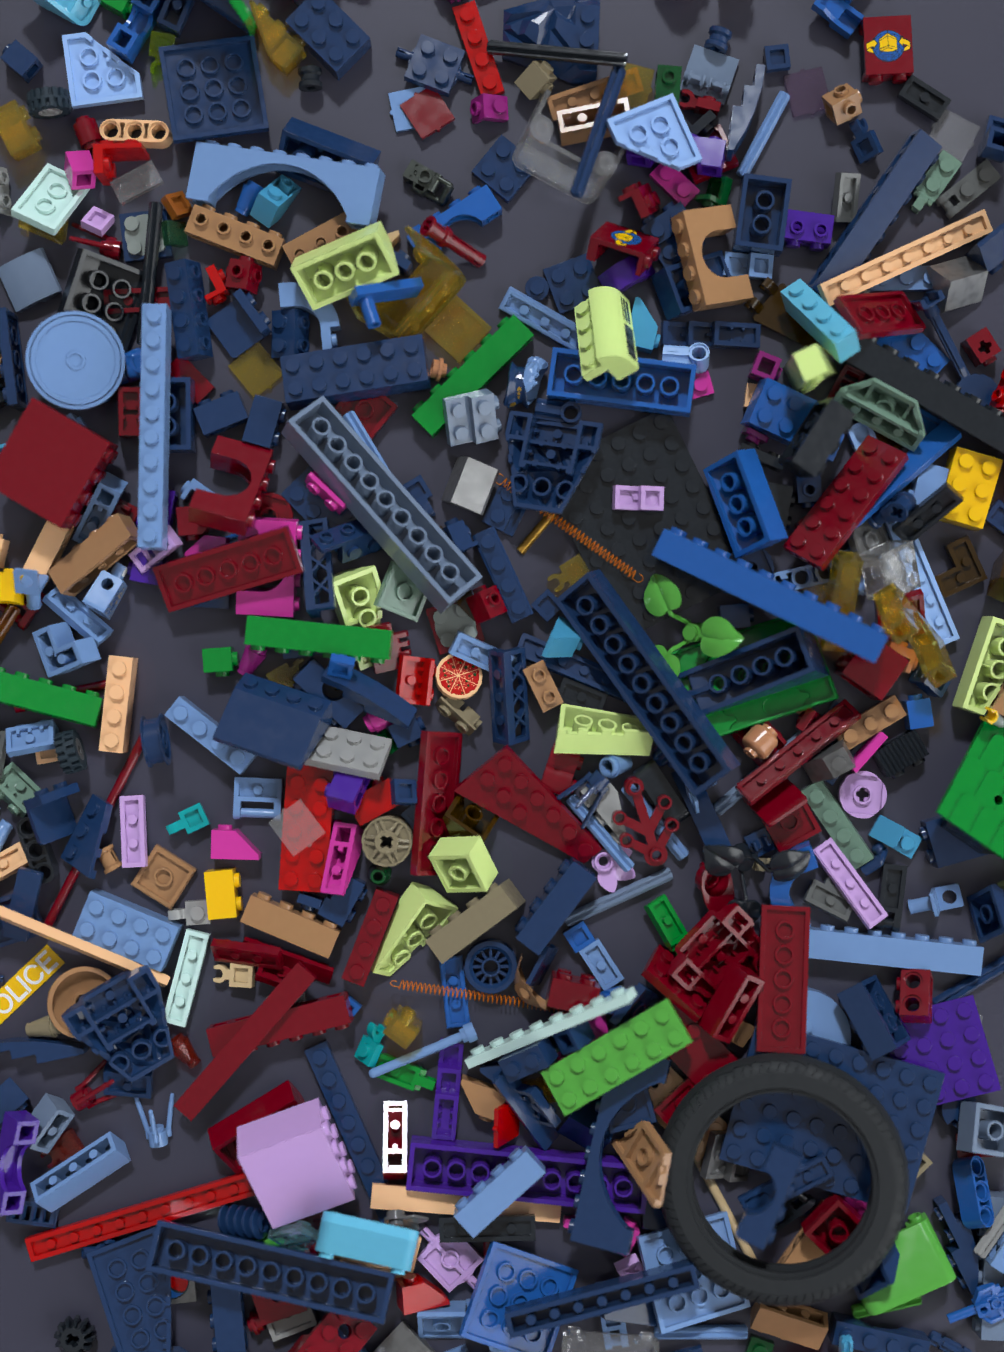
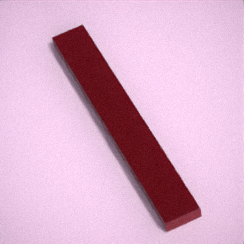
(245, 1041)

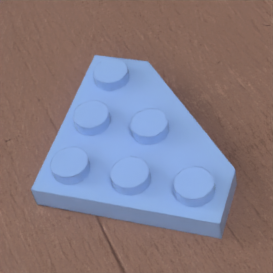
(97, 74)
(657, 133)

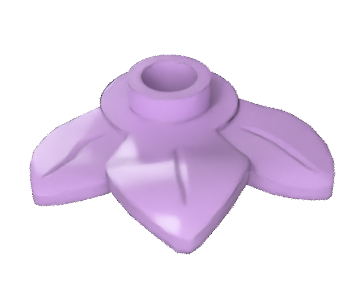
(611, 871)

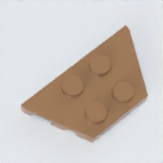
(646, 1160)

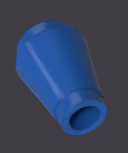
(247, 197)

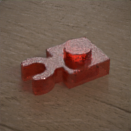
(64, 1148)

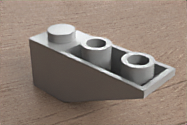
(607, 805)

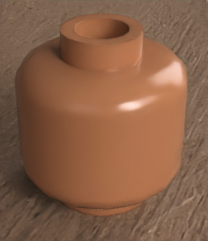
(760, 741)

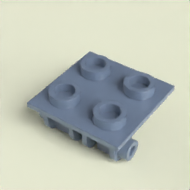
(709, 73)

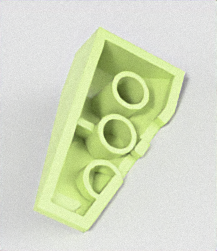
(355, 600)
(415, 915)

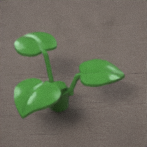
(716, 633)

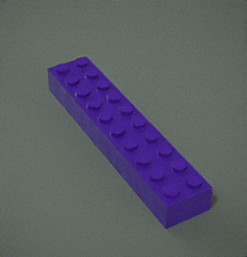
(461, 1164)

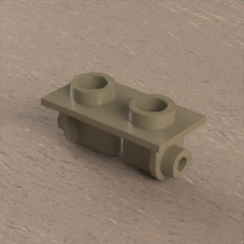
(465, 721)

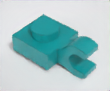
(190, 819)
(370, 1046)

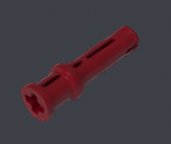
(445, 238)

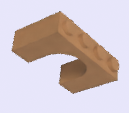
(705, 287)

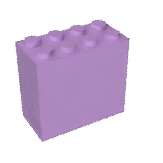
(296, 1163)

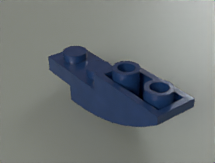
(960, 1247)

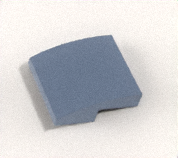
(29, 280)

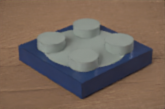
(134, 236)

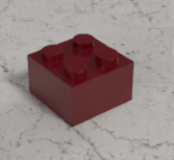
(570, 990)
(831, 1222)

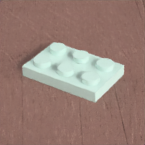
(48, 201)

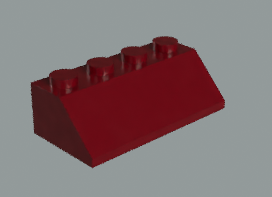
(224, 1133)

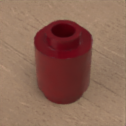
(87, 132)

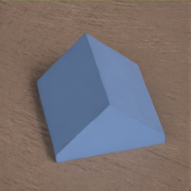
(442, 1321)

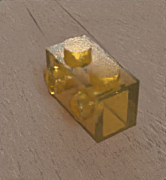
(17, 131)
(402, 1025)

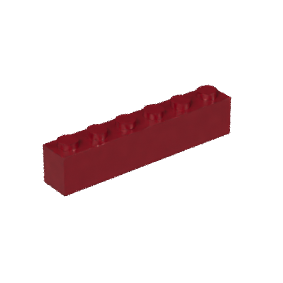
(302, 1018)

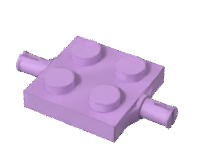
(449, 1262)

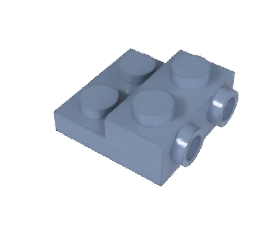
(471, 417)

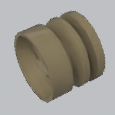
(387, 826)

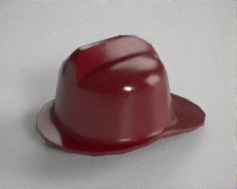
(716, 890)

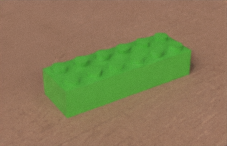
(617, 1056)

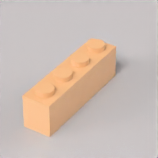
(118, 704)

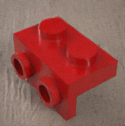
(416, 679)

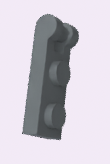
(968, 188)

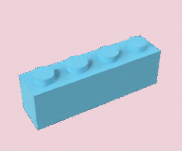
(820, 320)

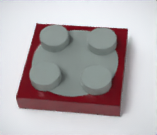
(448, 623)

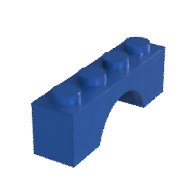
(477, 207)

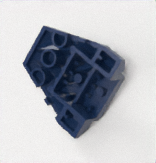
(556, 24)
(548, 459)
(124, 1023)

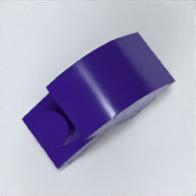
(623, 275)

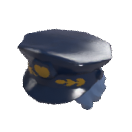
(524, 382)

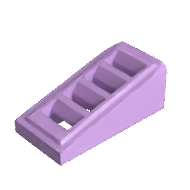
(174, 543)

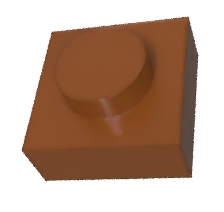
(177, 205)

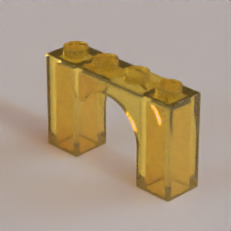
(904, 623)

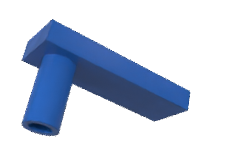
(369, 294)

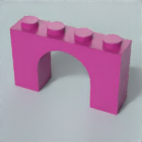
(282, 598)

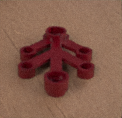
(646, 826)

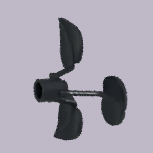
(722, 859)

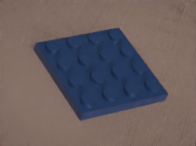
(213, 89)

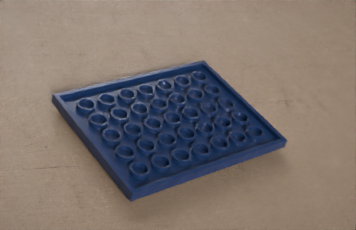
(811, 1127)

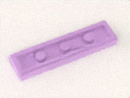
(849, 883)

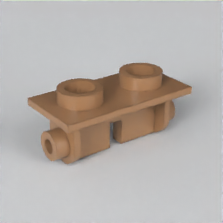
(542, 686)

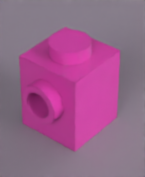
(79, 170)

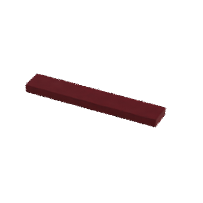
(798, 752)

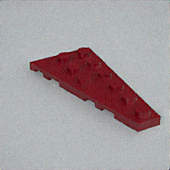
(517, 795)

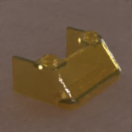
(441, 283)

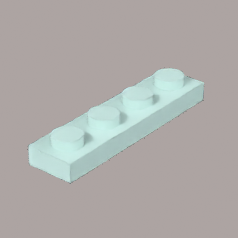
(186, 977)

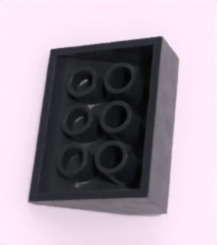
(85, 286)

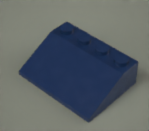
(273, 721)

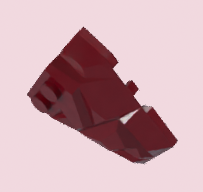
(712, 947)

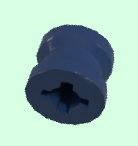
(718, 39)

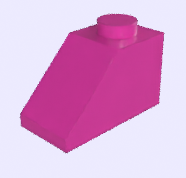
(232, 844)

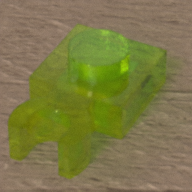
(157, 40)

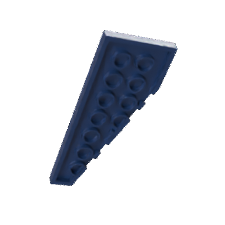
(132, 1297)

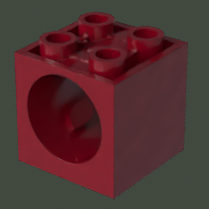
(869, 677)

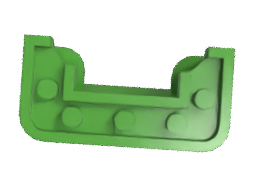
(920, 1267)

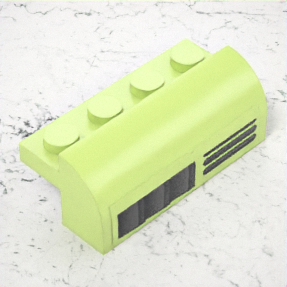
(605, 334)

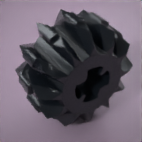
(76, 1328)

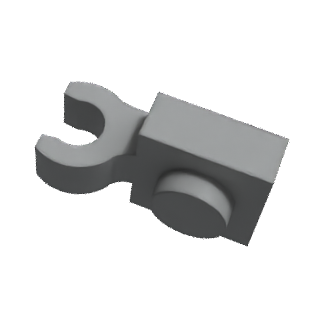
(194, 912)

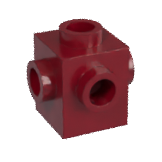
(243, 274)

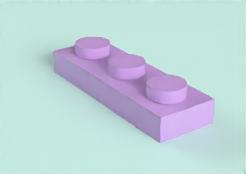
(133, 831)

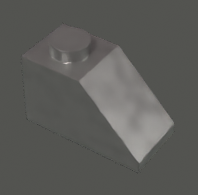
(830, 762)

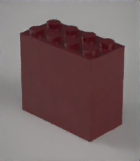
(53, 464)

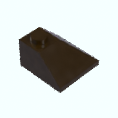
(468, 819)

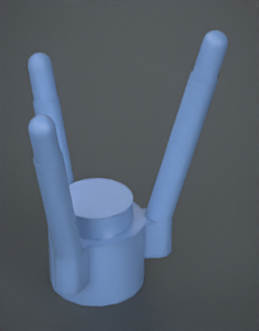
(156, 1133)

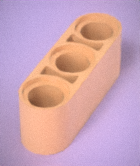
(147, 137)
(48, 548)

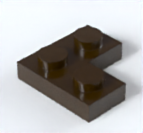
(966, 569)

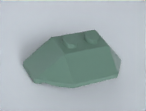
(884, 411)

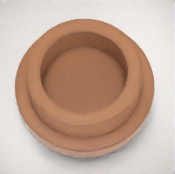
(438, 369)

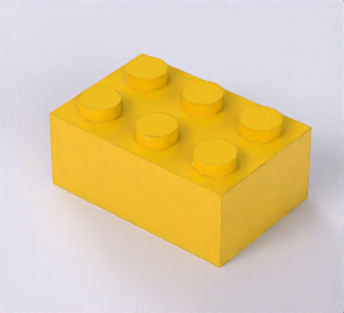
(975, 479)

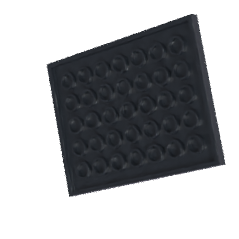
(645, 455)

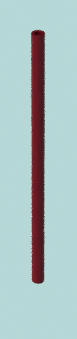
(112, 798)

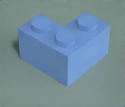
(61, 651)

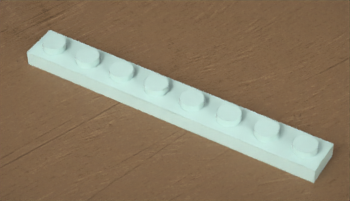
(556, 1023)

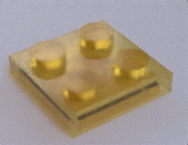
(458, 329)

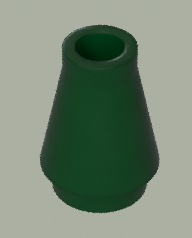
(386, 872)

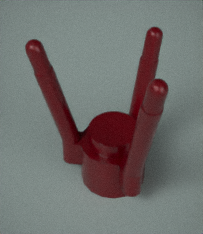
(109, 248)
(85, 1097)

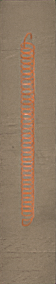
(581, 540)
(457, 992)

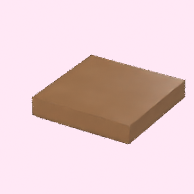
(164, 876)

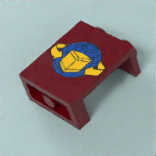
(887, 49)
(627, 241)

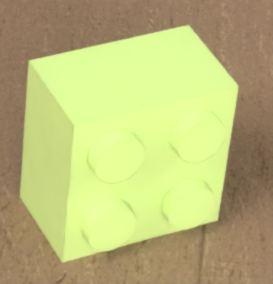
(463, 864)

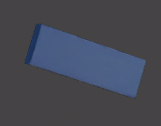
(453, 976)

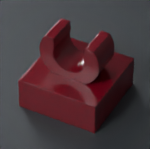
(126, 509)

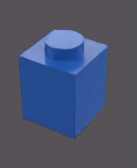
(918, 712)

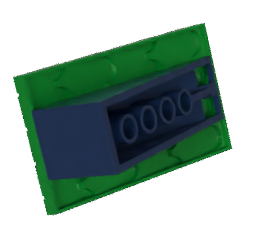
(761, 680)

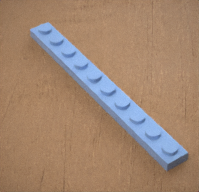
(935, 608)

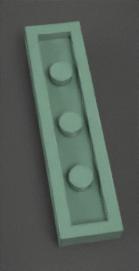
(837, 824)

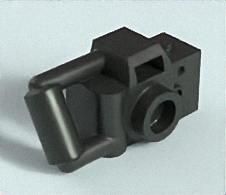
(427, 181)

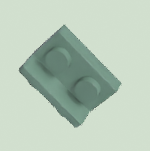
(15, 788)

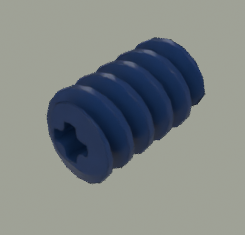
(243, 1221)

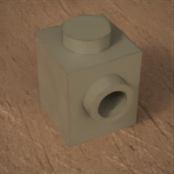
(536, 79)

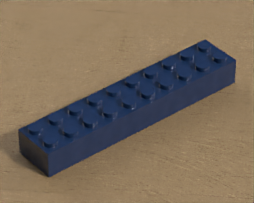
(647, 682)
(270, 1271)

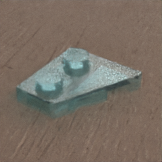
(295, 1235)

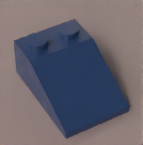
(673, 289)

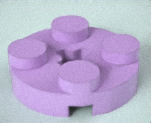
(870, 805)

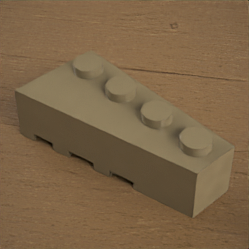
(474, 921)

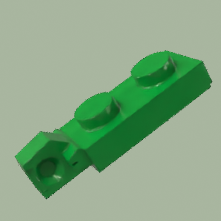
(666, 921)
(408, 1076)

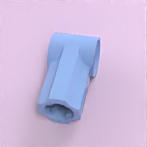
(688, 355)

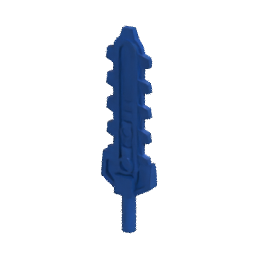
(987, 1304)

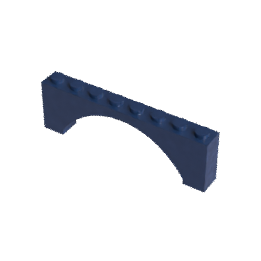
(596, 1217)

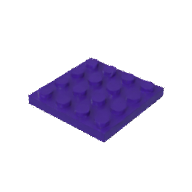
(954, 1046)

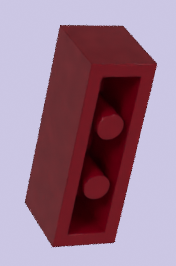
(731, 1002)

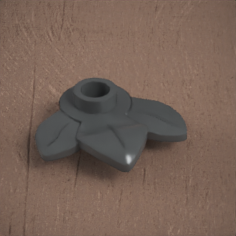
(399, 1219)

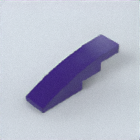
(447, 1092)

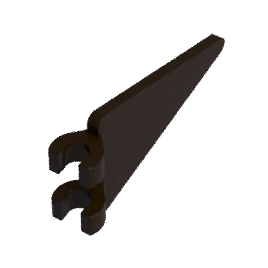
(774, 317)

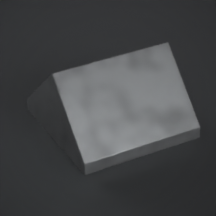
(960, 281)
(470, 485)

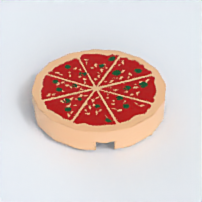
(457, 678)

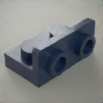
(123, 1087)

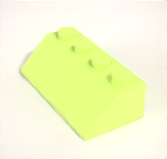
(342, 264)

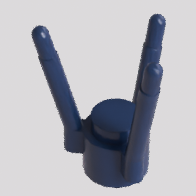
(596, 784)

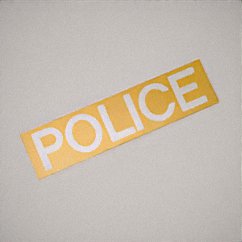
(28, 980)

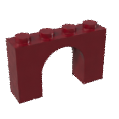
(234, 512)

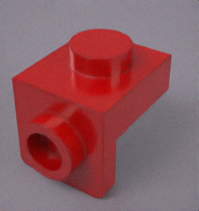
(218, 279)

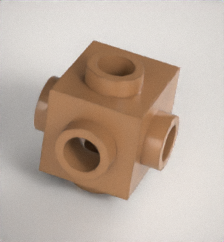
(842, 104)

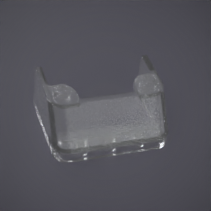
(556, 165)

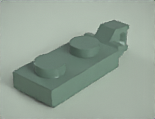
(935, 181)

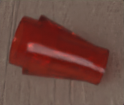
(184, 1050)

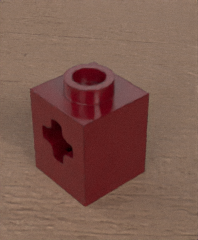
(980, 339)

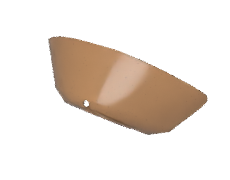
(526, 993)

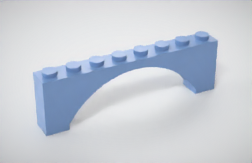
(222, 167)

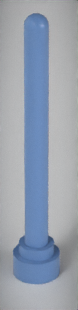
(466, 1034)

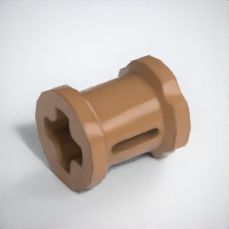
(109, 859)

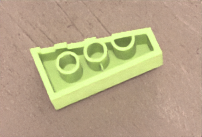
(809, 368)
(983, 669)

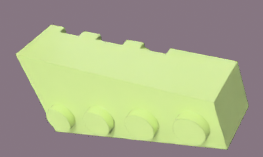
(600, 732)

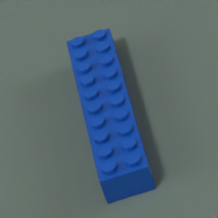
(769, 594)

